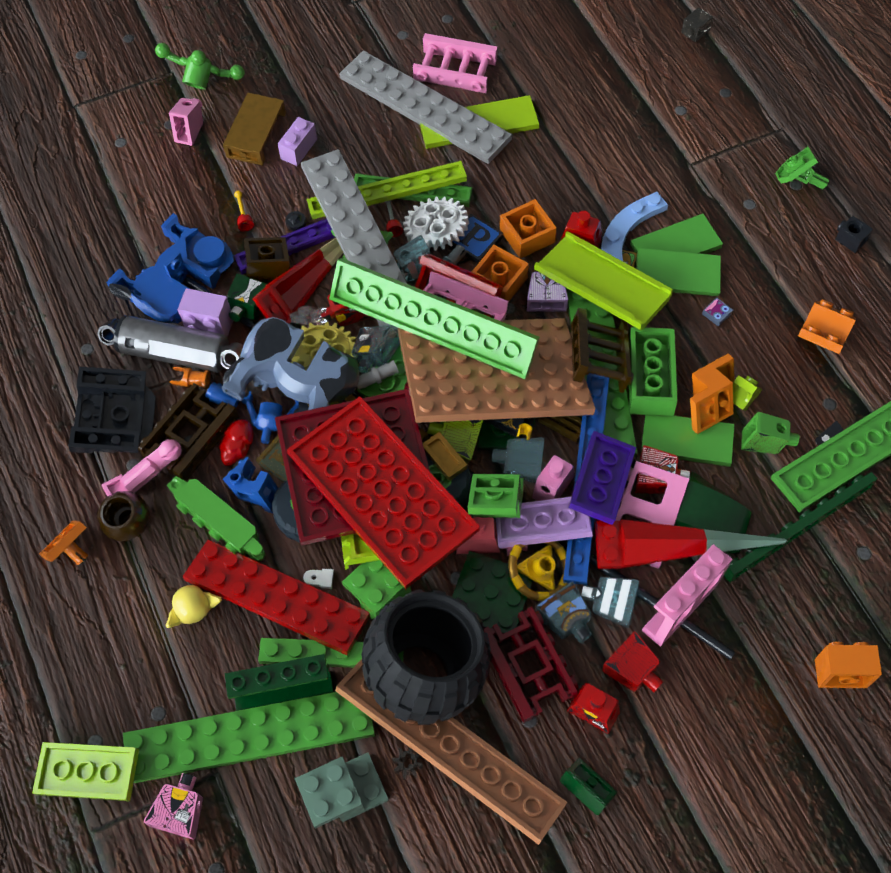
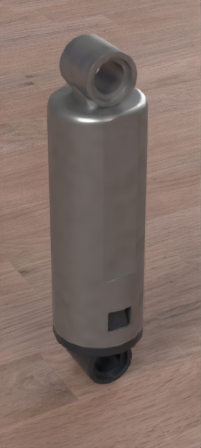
(170, 343)

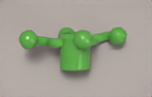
(198, 67)

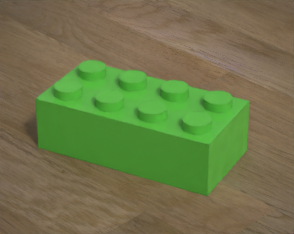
(654, 371)

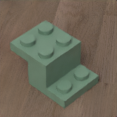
(341, 789)

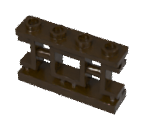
(202, 441)

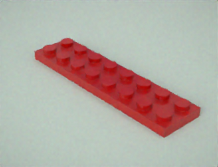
(277, 597)

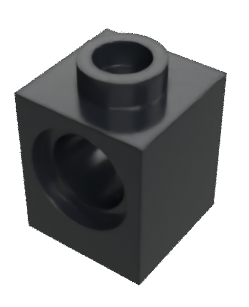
(853, 233)

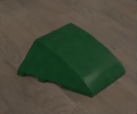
(711, 509)

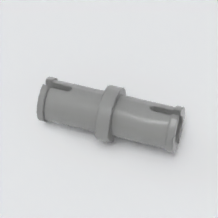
(377, 374)

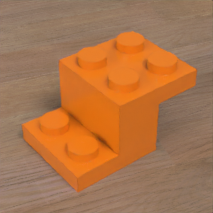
(828, 326)
(712, 393)

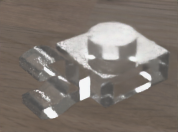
(307, 315)

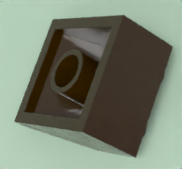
(266, 258)

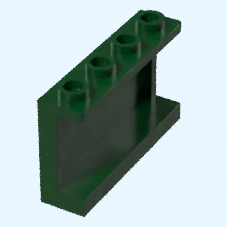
(279, 682)

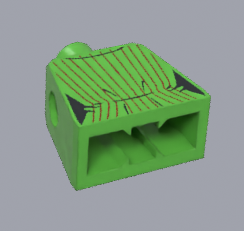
(767, 434)

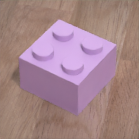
(205, 311)

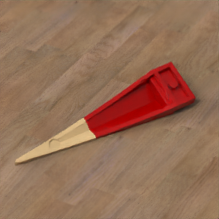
(297, 284)

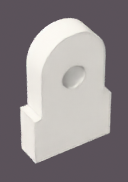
(323, 579)

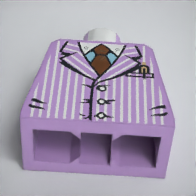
(546, 294)

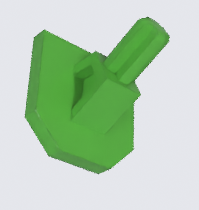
(800, 168)

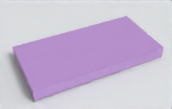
(543, 523)

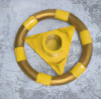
(537, 567)

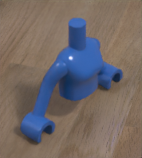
(266, 417)

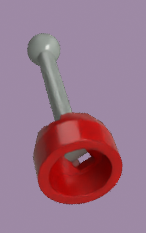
(393, 225)

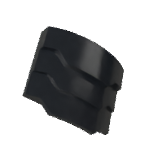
(111, 411)

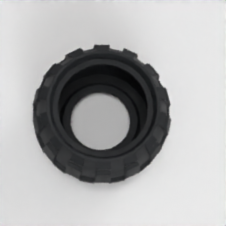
(440, 626)

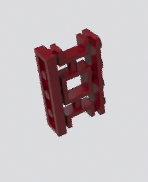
(510, 672)

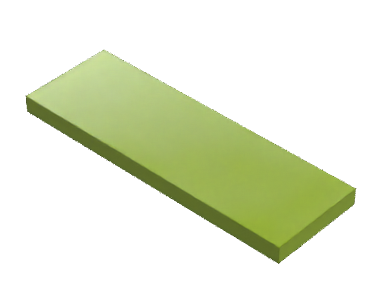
(510, 114)

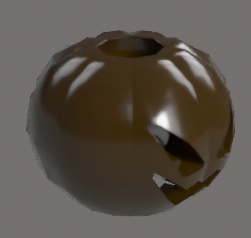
(117, 507)

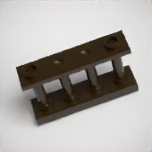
(582, 353)

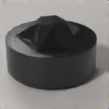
(295, 220)

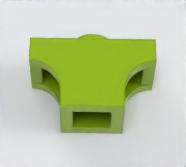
(745, 391)

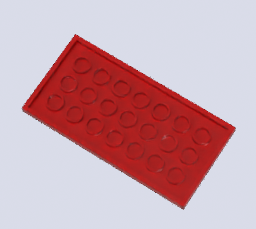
(383, 491)

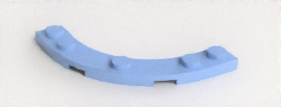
(628, 220)

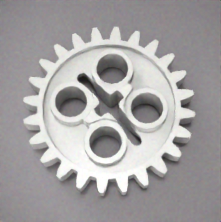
(437, 222)

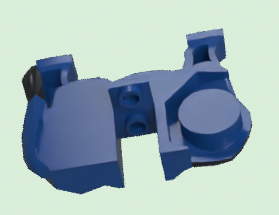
(159, 288)

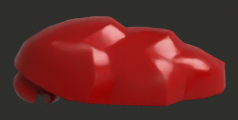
(236, 441)

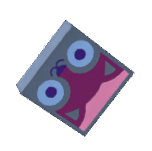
(717, 311)

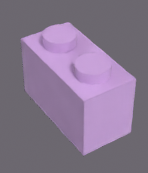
(297, 141)

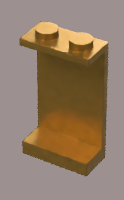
(253, 128)

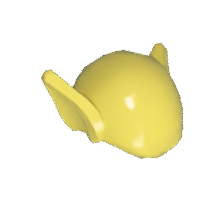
(191, 605)

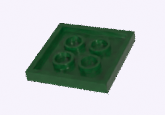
(490, 591)

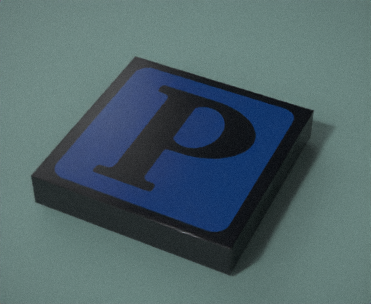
(478, 238)

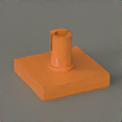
(65, 543)

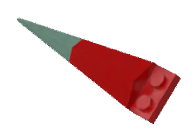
(643, 543)

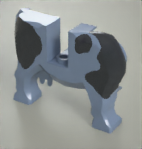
(267, 362)

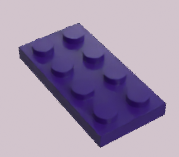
(602, 478)

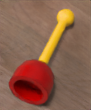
(247, 219)

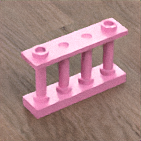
(458, 49)

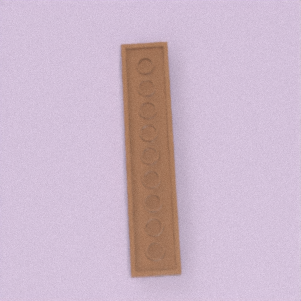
(467, 761)

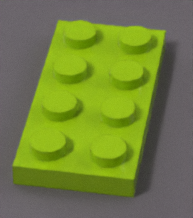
(86, 771)

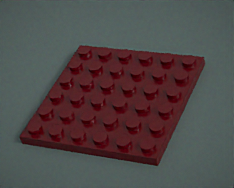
(313, 513)

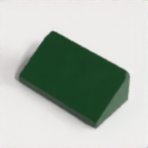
(588, 786)

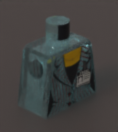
(375, 346)

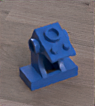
(251, 491)

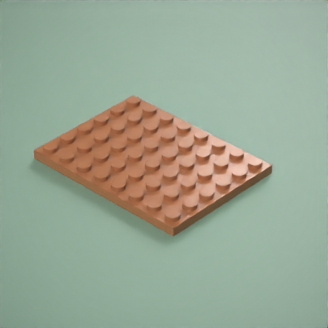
(460, 388)

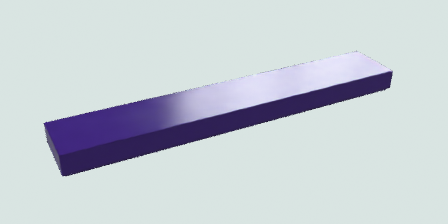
(298, 240)

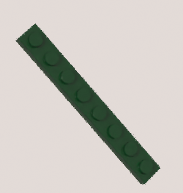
(807, 521)

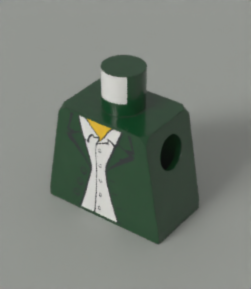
(241, 296)

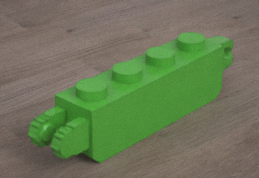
(217, 517)

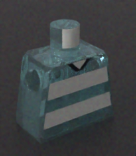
(409, 256)
(613, 599)

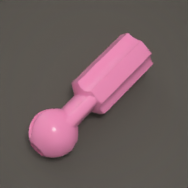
(151, 465)

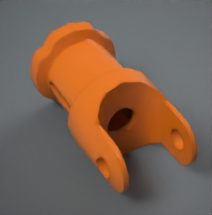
(189, 377)

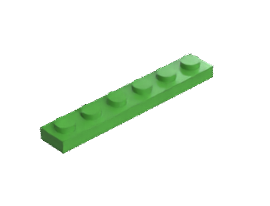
(281, 650)

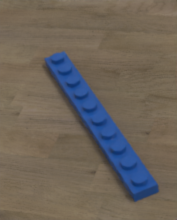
(579, 549)

